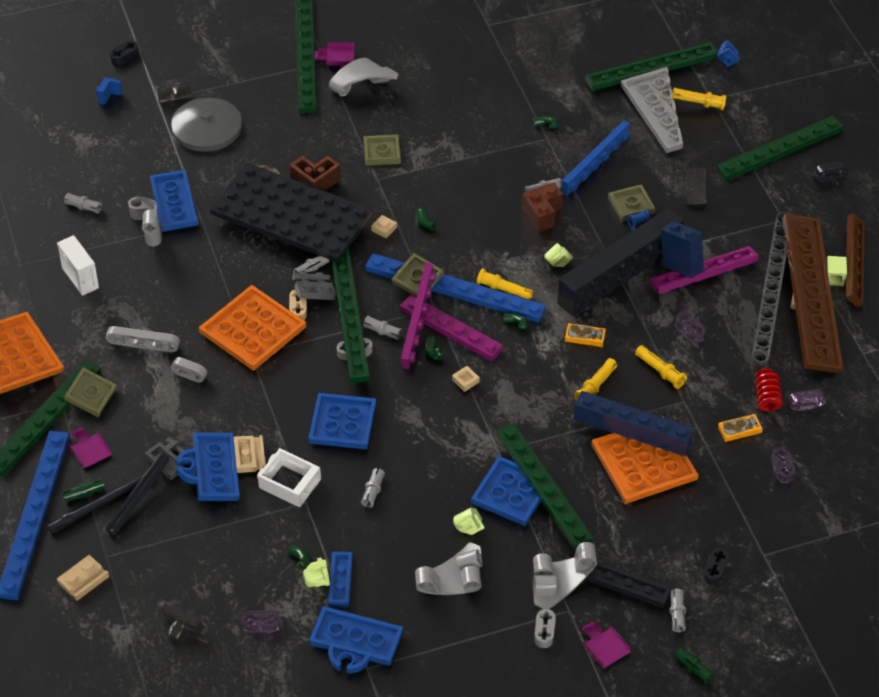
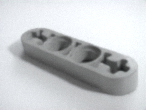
(122, 336)

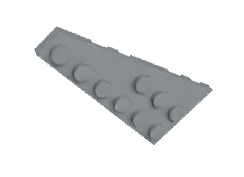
(653, 100)

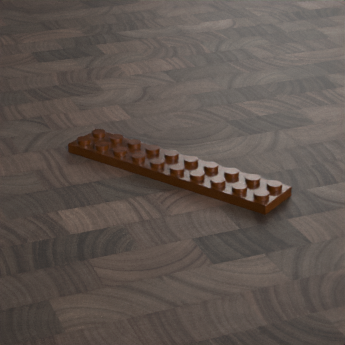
(812, 294)

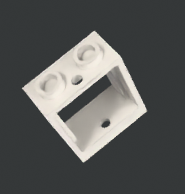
(78, 265)
(281, 458)

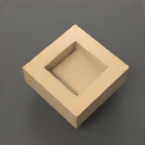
(384, 226)
(465, 378)

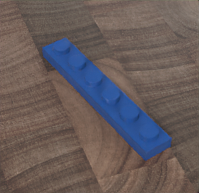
(592, 161)

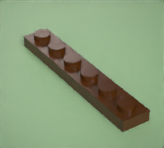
(855, 260)

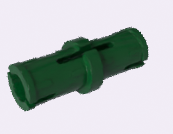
(83, 490)
(704, 673)

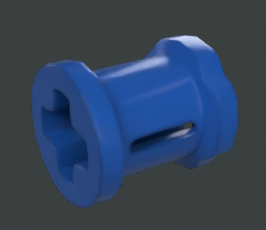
(639, 219)

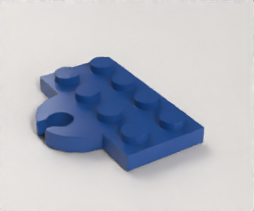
(211, 467)
(355, 639)

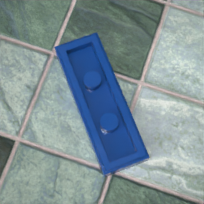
(340, 579)

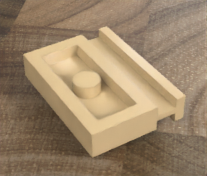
(249, 453)
(82, 577)

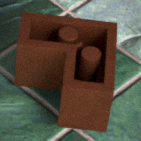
(319, 175)
(541, 205)

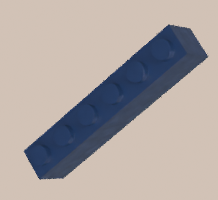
(633, 423)

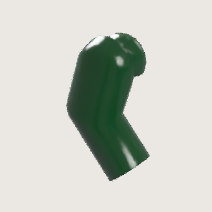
(544, 120)
(421, 218)
(516, 318)
(432, 351)
(302, 554)

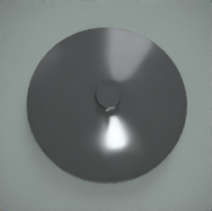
(206, 124)

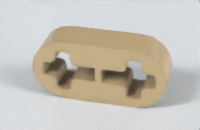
(294, 305)

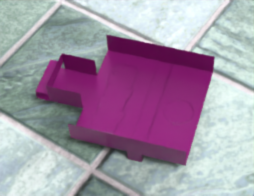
(336, 54)
(89, 449)
(605, 646)

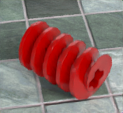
(768, 390)

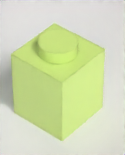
(836, 270)

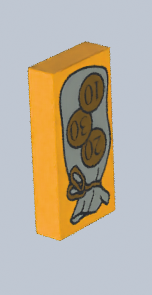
(585, 335)
(739, 427)

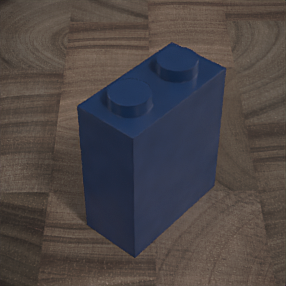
(682, 249)

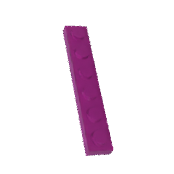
(712, 267)
(417, 322)
(456, 330)

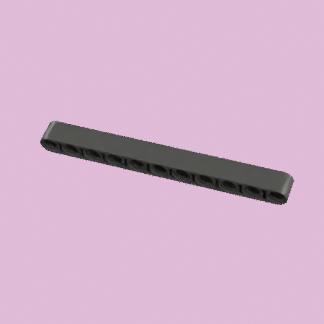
(770, 298)

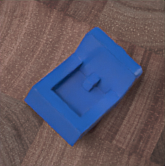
(728, 54)
(106, 88)

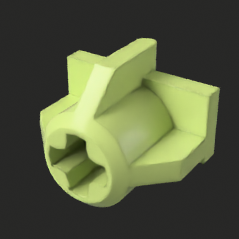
(558, 256)
(468, 521)
(316, 574)

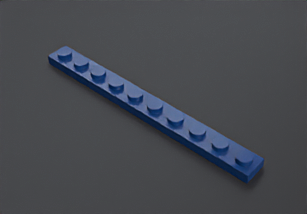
(466, 290)
(33, 515)

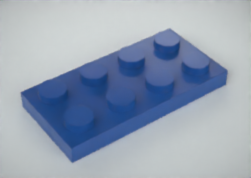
(174, 200)

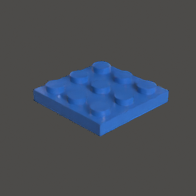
(342, 421)
(507, 492)

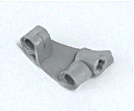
(357, 71)
(147, 210)
(454, 576)
(558, 579)

